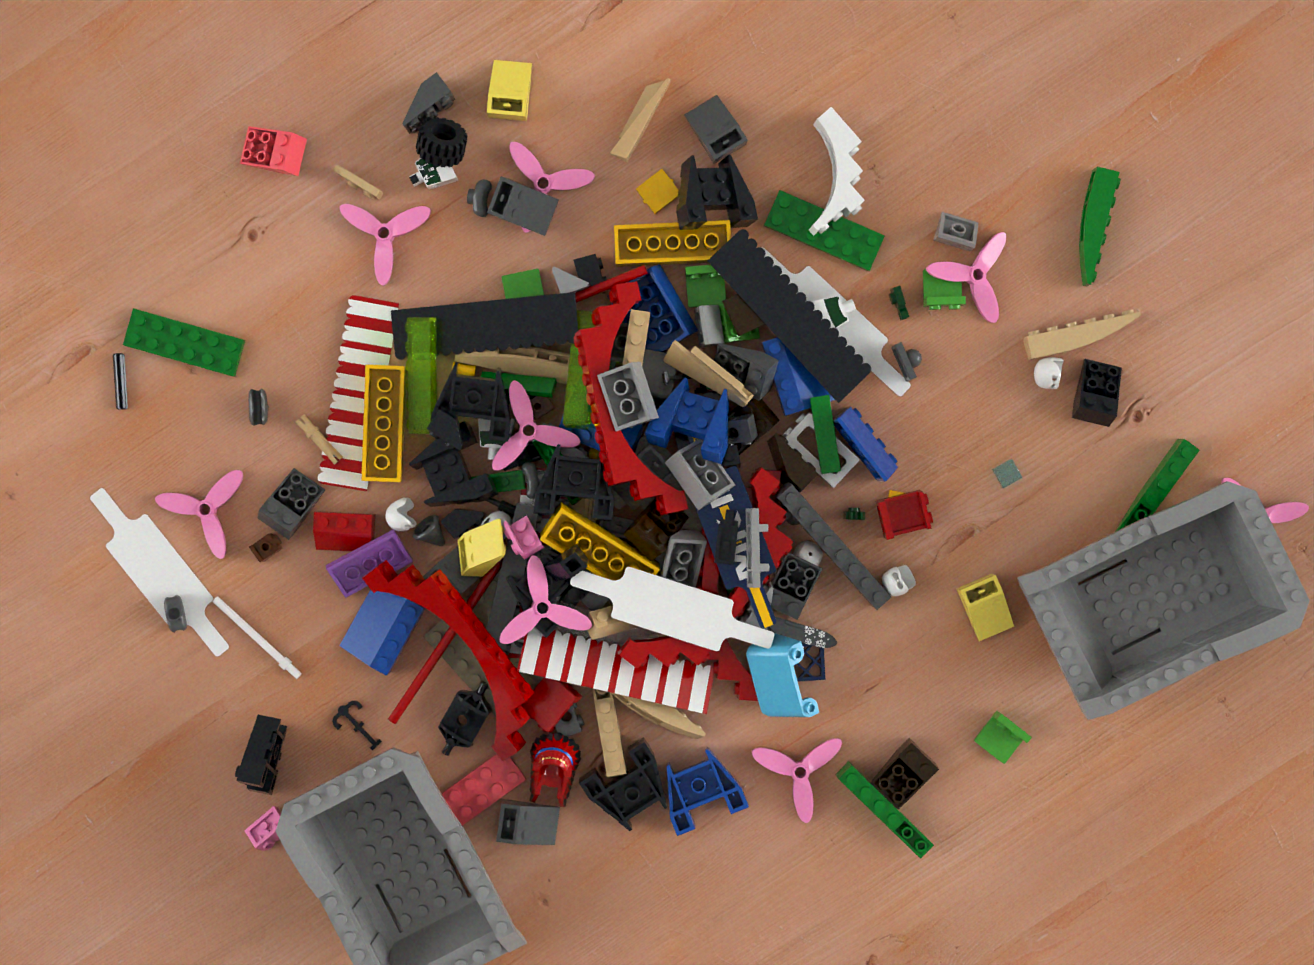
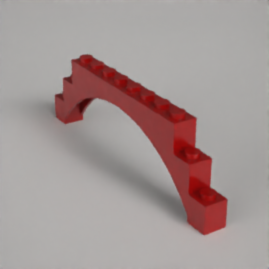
(618, 458)
(443, 600)
(666, 647)
(727, 665)

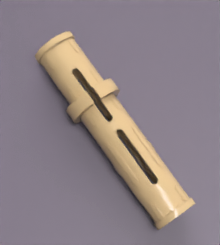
(318, 438)

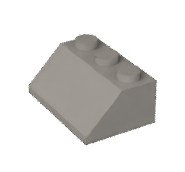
(628, 396)
(699, 478)
(684, 557)

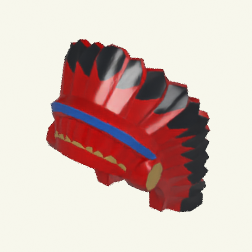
(553, 765)

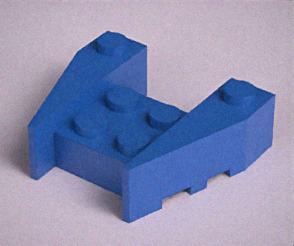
(693, 417)
(699, 786)

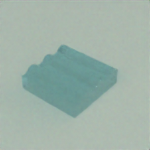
(1007, 473)

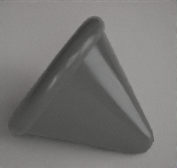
(429, 531)

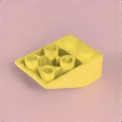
(509, 90)
(481, 548)
(986, 606)

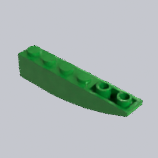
(1095, 219)
(1160, 482)
(884, 810)

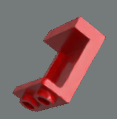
(904, 513)
(550, 702)

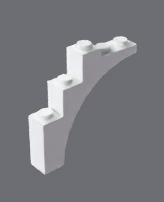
(841, 145)

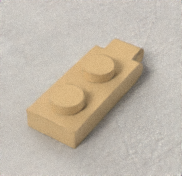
(355, 182)

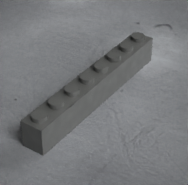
(832, 545)
(505, 603)

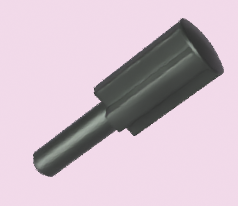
(503, 506)

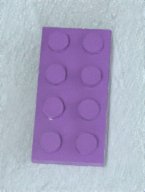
(350, 568)

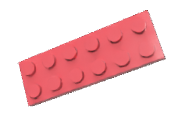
(482, 787)

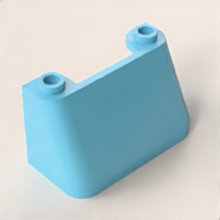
(776, 678)

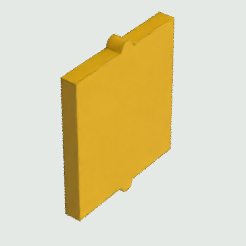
(658, 191)

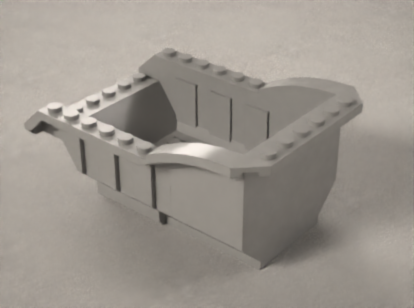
(1191, 594)
(381, 870)

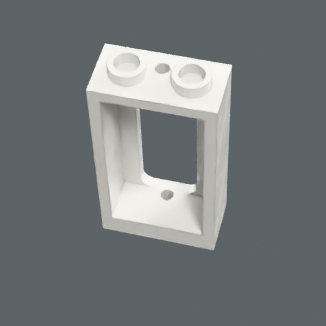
(830, 478)

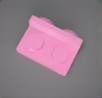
(524, 537)
(263, 831)

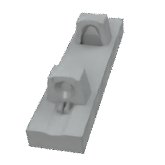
(754, 566)

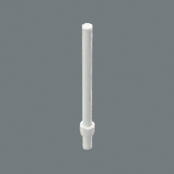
(284, 662)

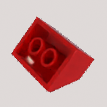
(342, 530)

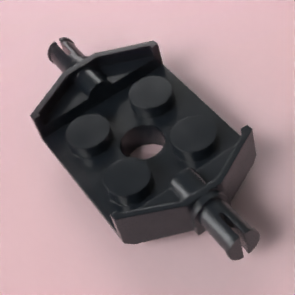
(475, 709)

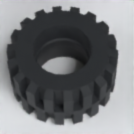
(441, 142)

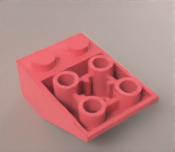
(273, 150)

